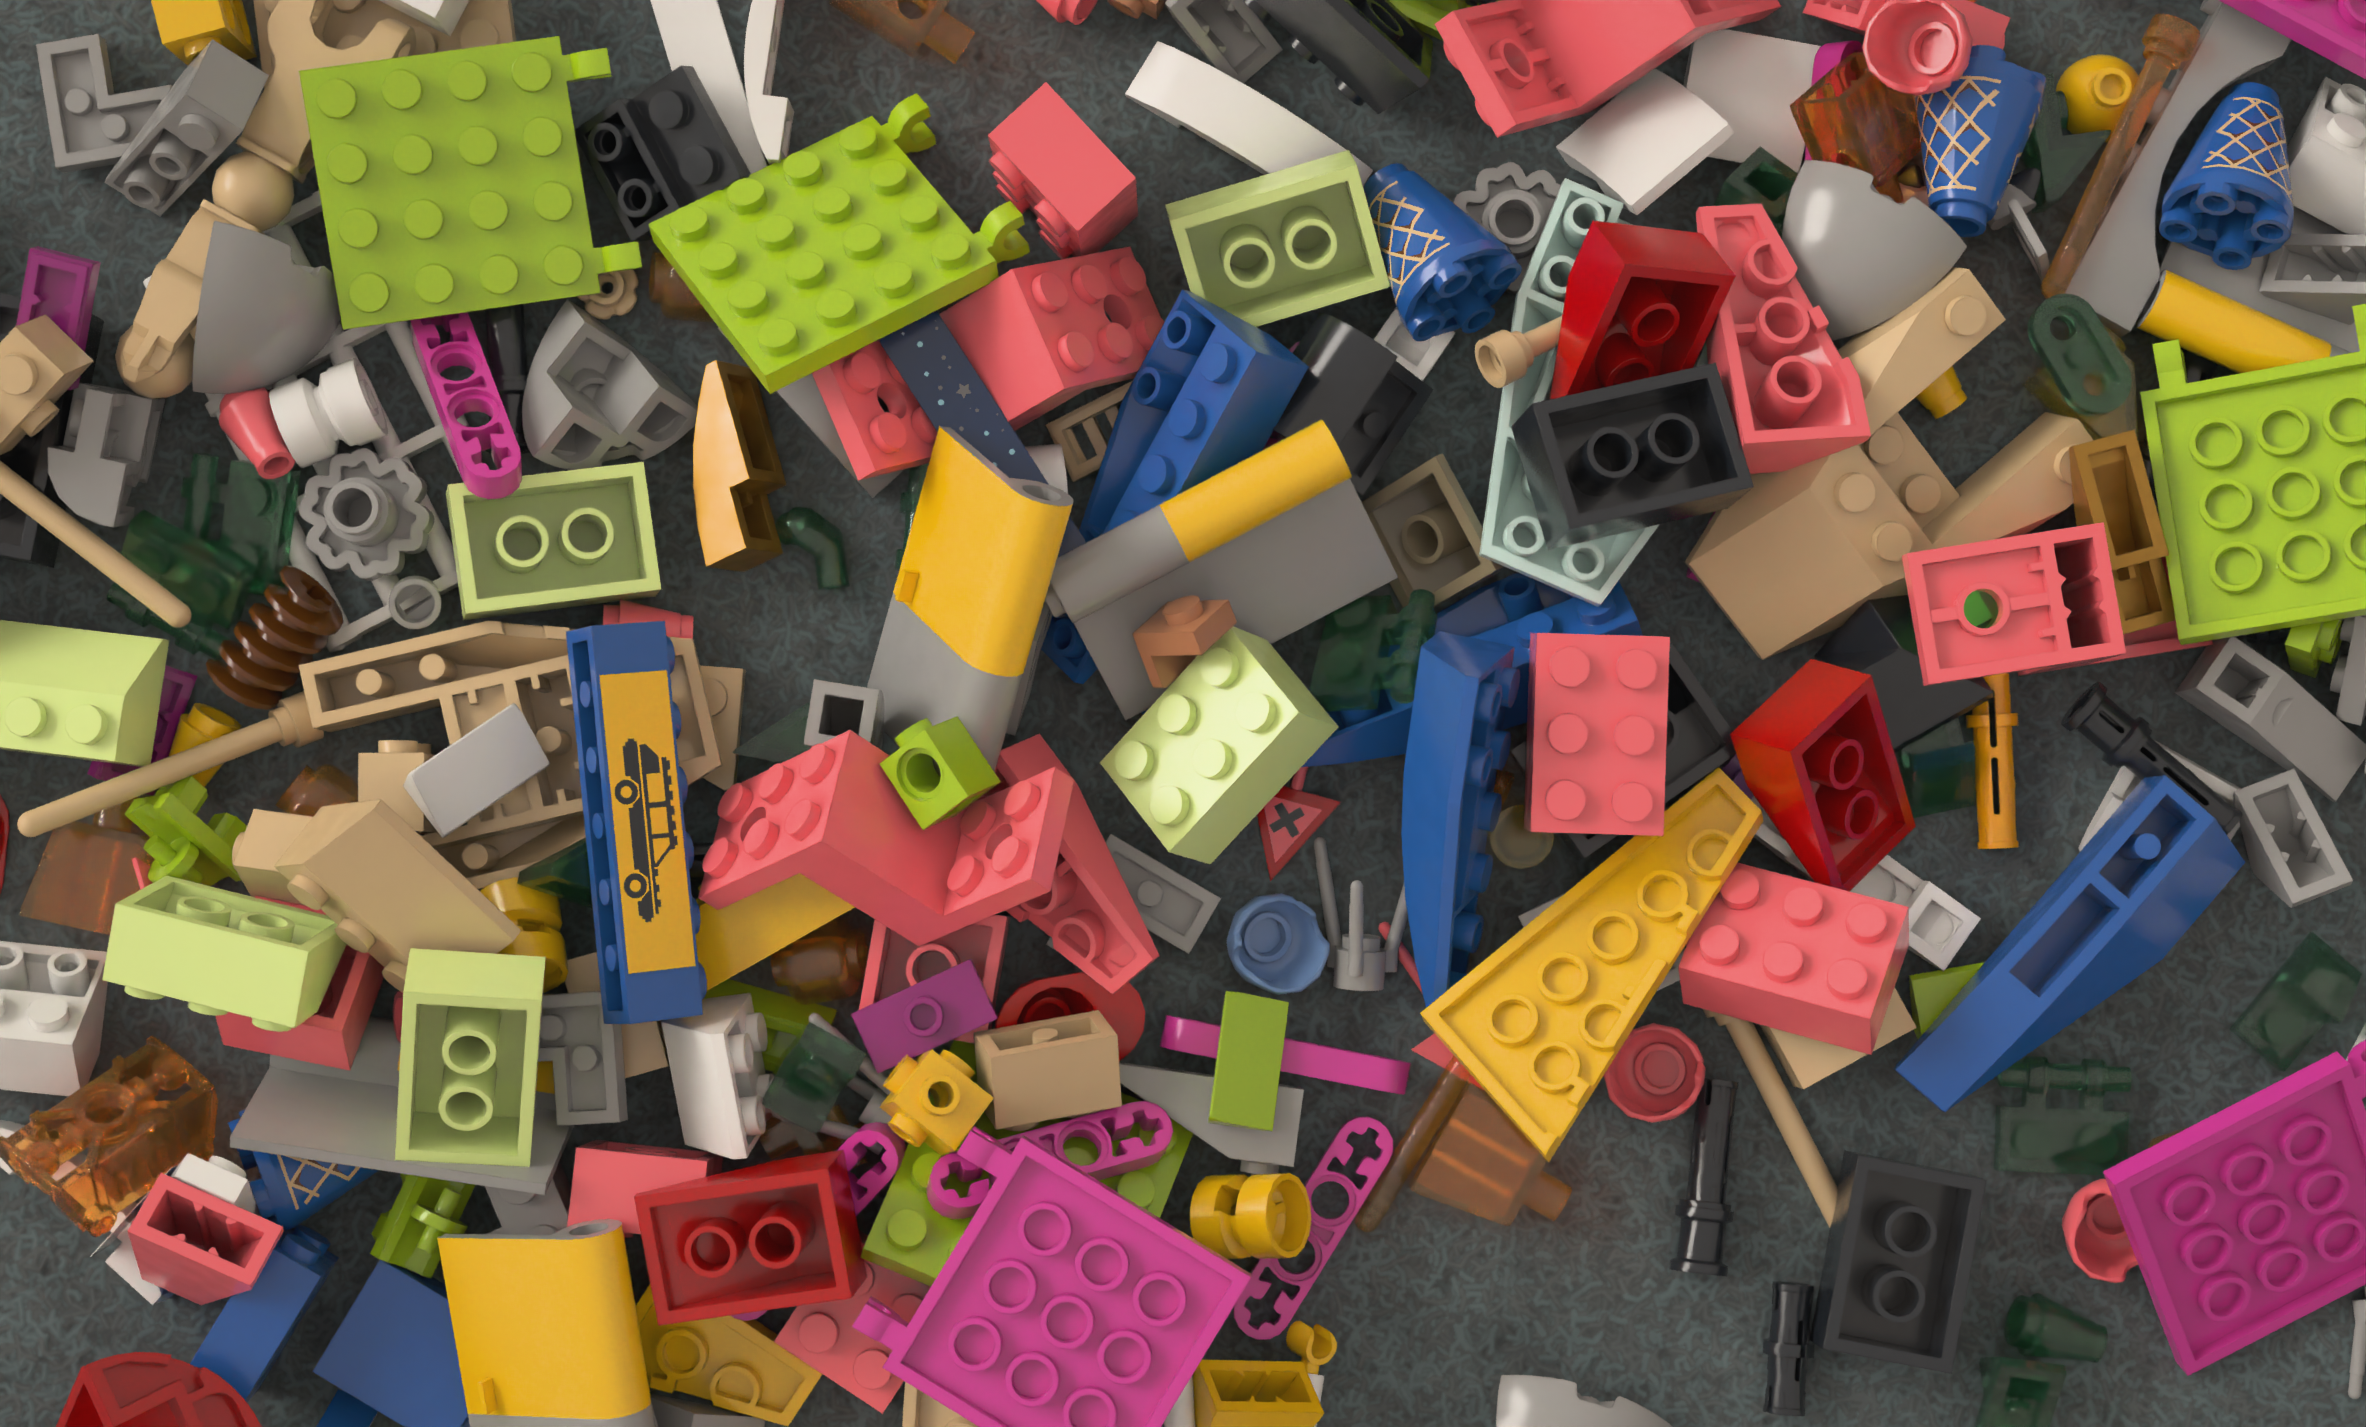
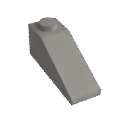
(1188, 1099)

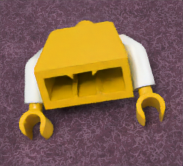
(1259, 1391)

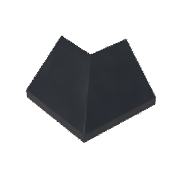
(1883, 644)

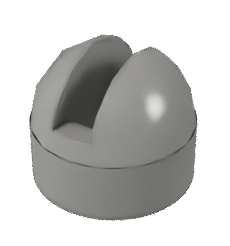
(422, 613)

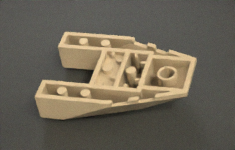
(1834, 530)
(474, 677)

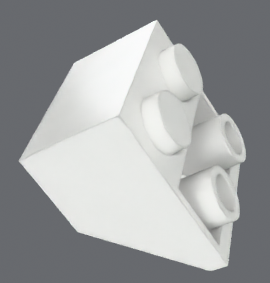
(2330, 157)
(49, 1017)
(720, 1075)

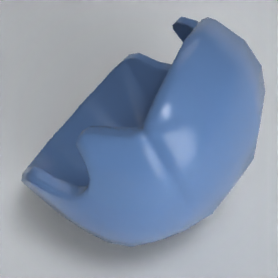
(1277, 944)

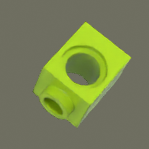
(962, 768)

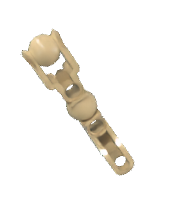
(247, 190)

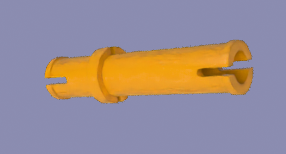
(1998, 829)

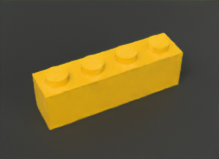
(761, 925)

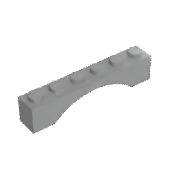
(2122, 256)

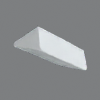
(476, 770)

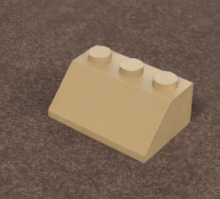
(388, 888)

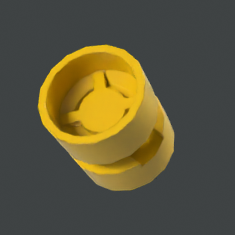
(540, 922)
(1251, 1215)

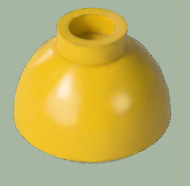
(2096, 92)

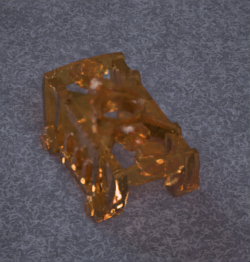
(126, 1135)

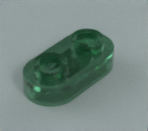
(2083, 353)

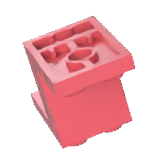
(1569, 56)
(1030, 338)
(2050, 599)
(852, 834)

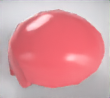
(1917, 45)
(1656, 1074)
(2097, 1234)

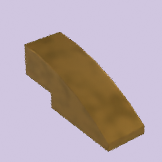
(734, 470)
(2115, 489)

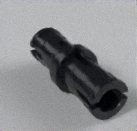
(1788, 1348)

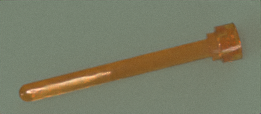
(2166, 44)
(1412, 1146)

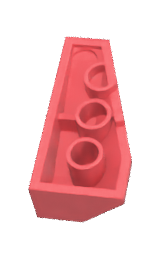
(1773, 352)
(1088, 903)

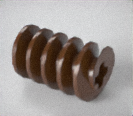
(279, 643)

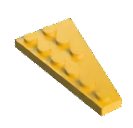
(1571, 985)

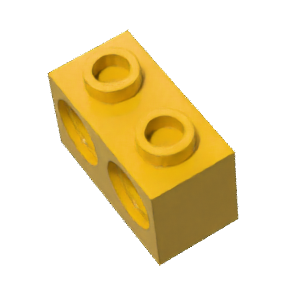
(192, 24)

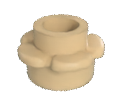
(617, 302)

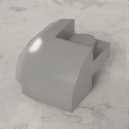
(105, 452)

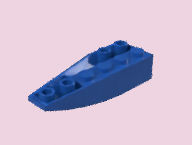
(1191, 412)
(1494, 613)
(1451, 798)
(2081, 941)

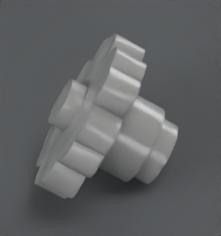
(1512, 208)
(366, 514)

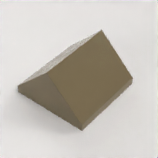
(1430, 533)

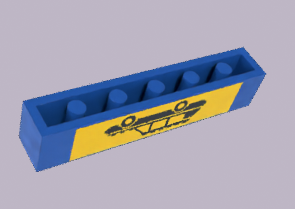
(635, 822)

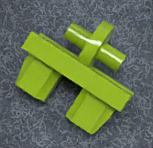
(181, 840)
(417, 1218)

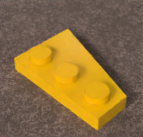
(725, 1363)

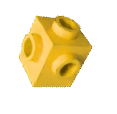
(956, 1100)

